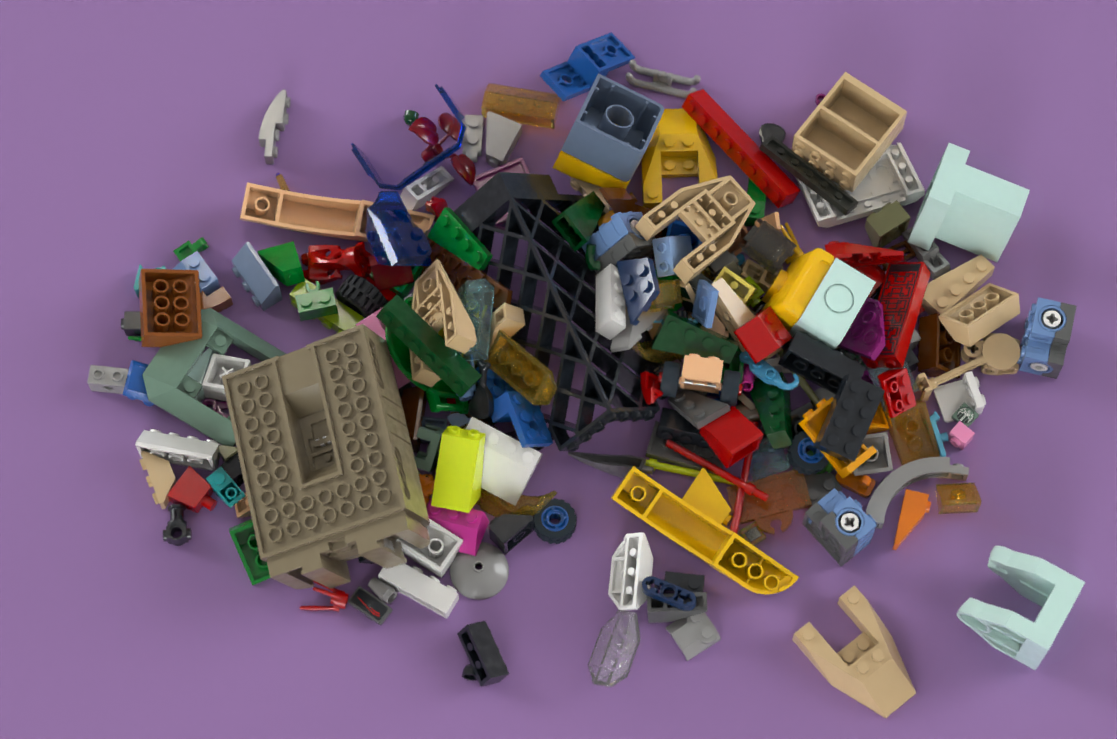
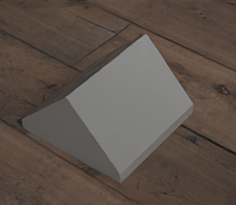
(881, 460)

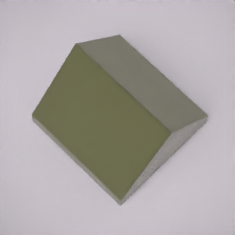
(226, 452)

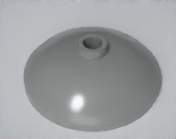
(484, 582)

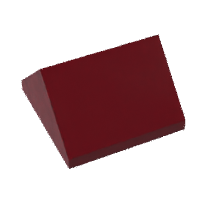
(389, 276)

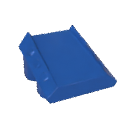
(135, 385)

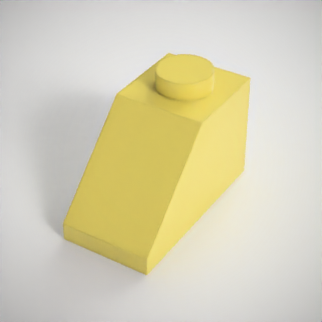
(738, 284)

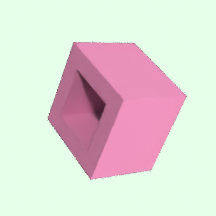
(960, 435)

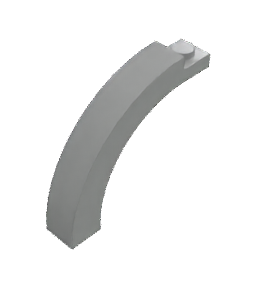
(907, 474)

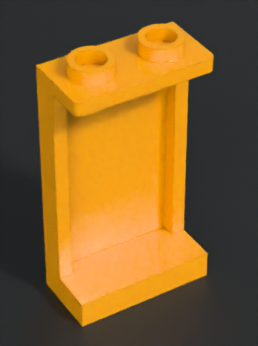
(812, 424)

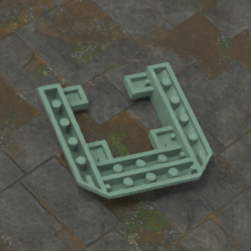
(176, 392)

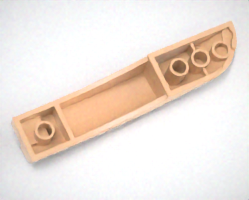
(313, 213)

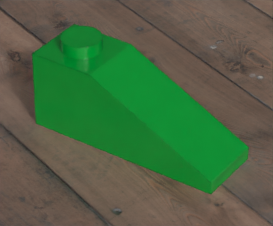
(759, 208)

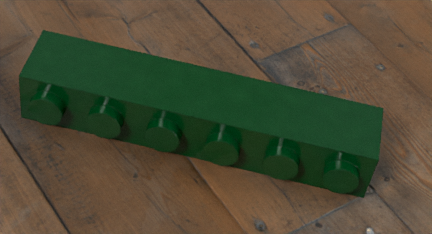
(428, 346)

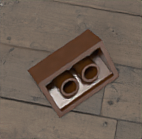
(937, 348)
(414, 407)

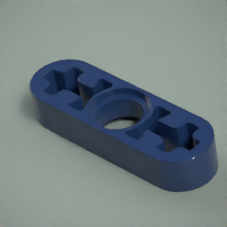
(684, 594)

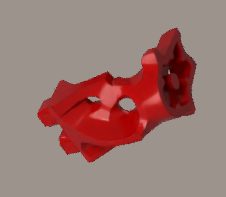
(322, 266)

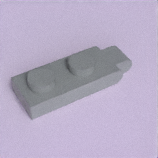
(473, 137)

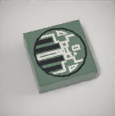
(965, 415)

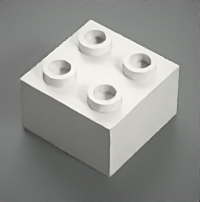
(218, 367)

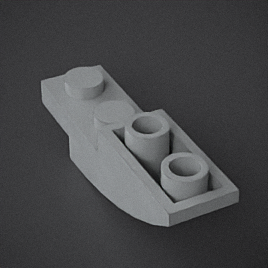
(272, 124)

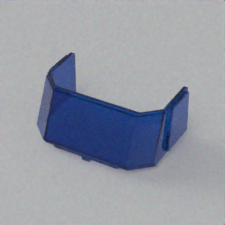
(371, 172)

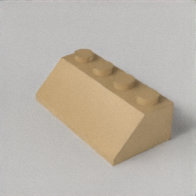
(980, 314)

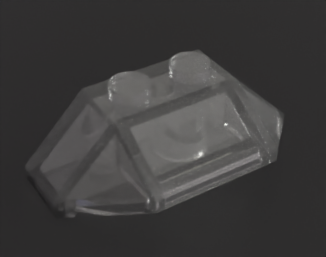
(615, 649)

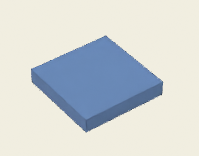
(705, 303)

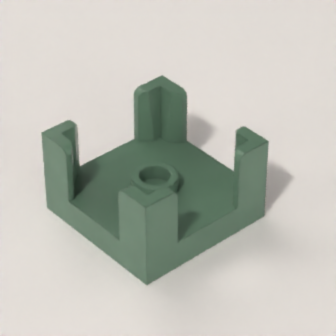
(427, 460)

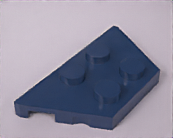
(638, 285)

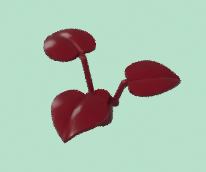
(426, 130)

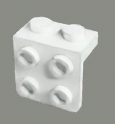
(954, 394)

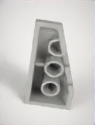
(632, 334)

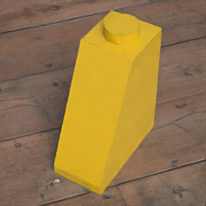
(708, 499)

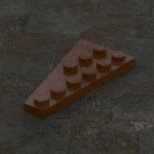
(461, 271)

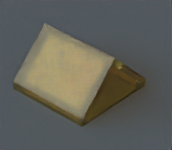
(957, 498)

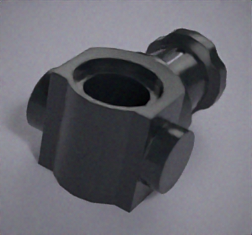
(177, 524)

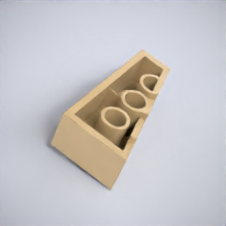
(956, 285)

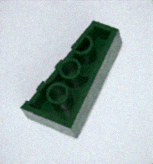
(687, 337)
(774, 411)

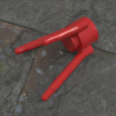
(338, 599)

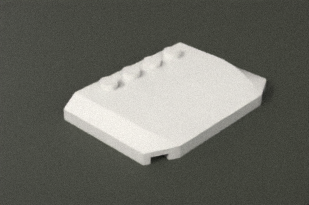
(886, 182)

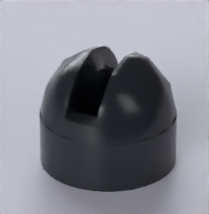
(468, 673)

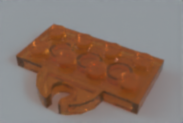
(786, 494)

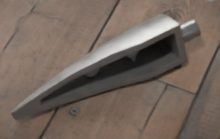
(613, 464)

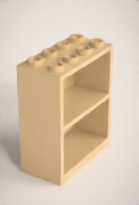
(848, 132)

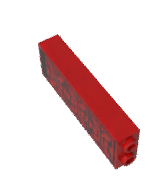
(901, 301)

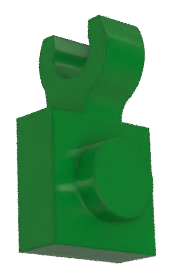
(187, 248)

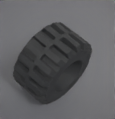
(360, 295)

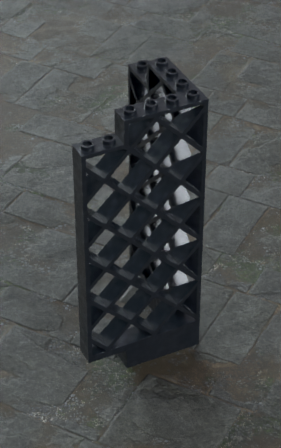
(537, 193)

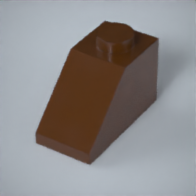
(619, 199)

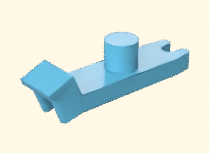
(940, 438)

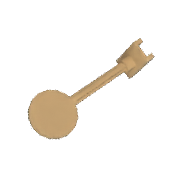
(998, 352)

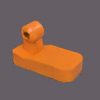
(859, 484)

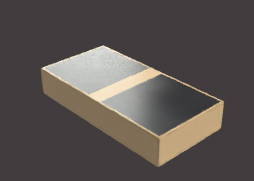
(688, 296)

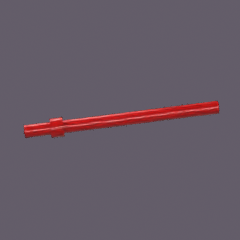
(748, 488)
(740, 494)

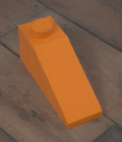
(911, 513)

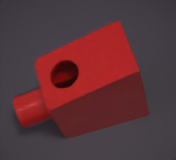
(192, 492)

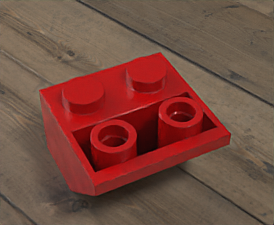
(898, 391)

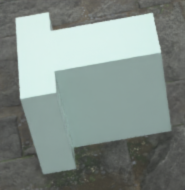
(968, 207)

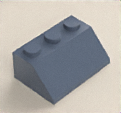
(256, 277)

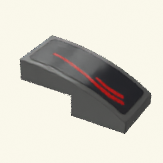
(370, 605)

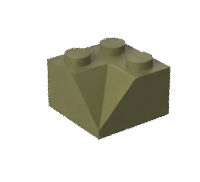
(887, 224)

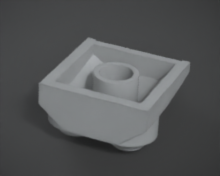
(693, 634)

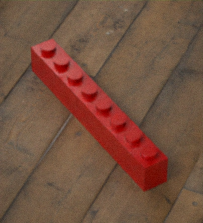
(740, 148)

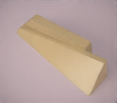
(733, 311)

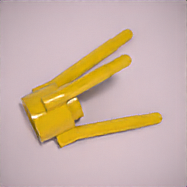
(798, 252)

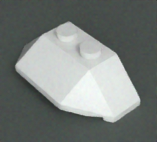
(628, 569)

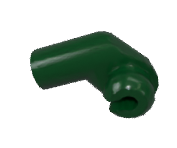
(590, 257)

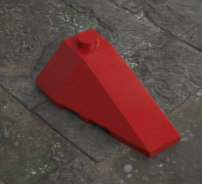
(862, 255)

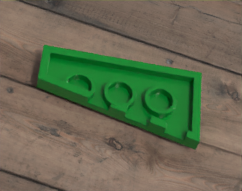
(458, 239)

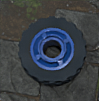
(801, 460)
(555, 532)

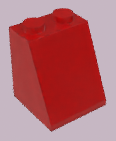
(732, 437)

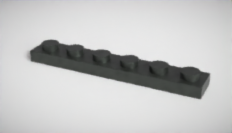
(809, 175)

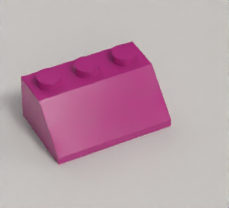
(466, 526)

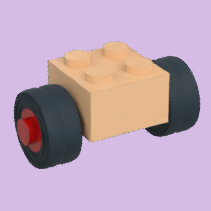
(701, 375)

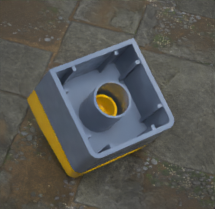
(609, 135)

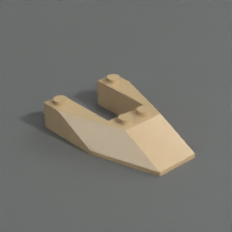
(712, 212)
(440, 307)
(865, 668)

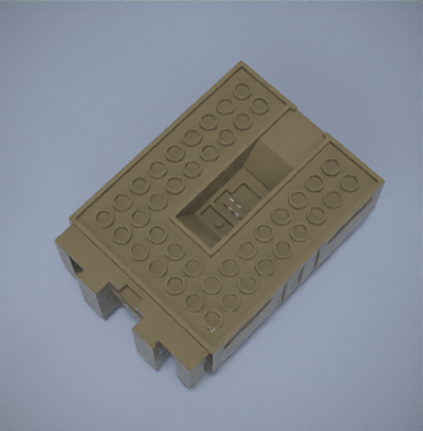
(327, 459)

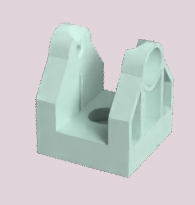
(1037, 581)

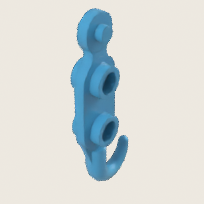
(767, 373)

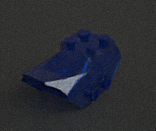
(394, 234)

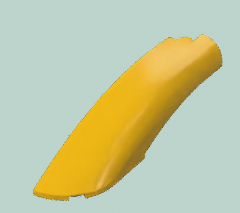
(701, 535)

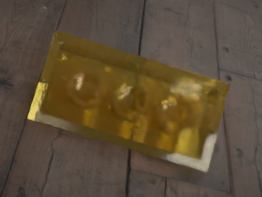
(521, 105)
(521, 370)

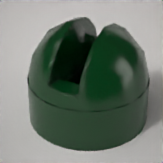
(410, 116)

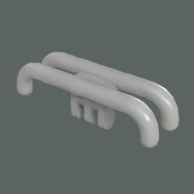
(661, 80)

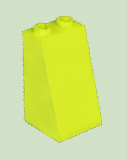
(459, 469)

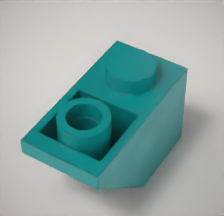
(225, 487)

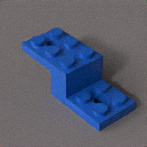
(585, 64)
(515, 408)

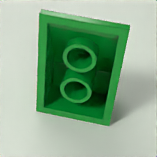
(246, 545)

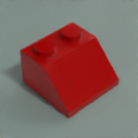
(762, 334)

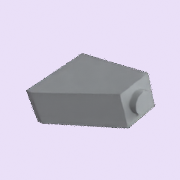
(501, 138)

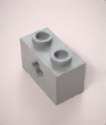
(107, 379)

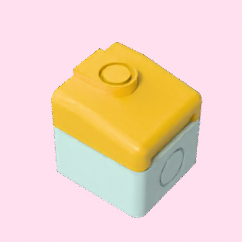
(818, 296)

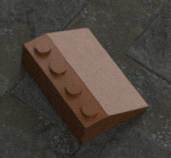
(169, 307)

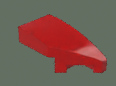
(436, 206)
(650, 387)

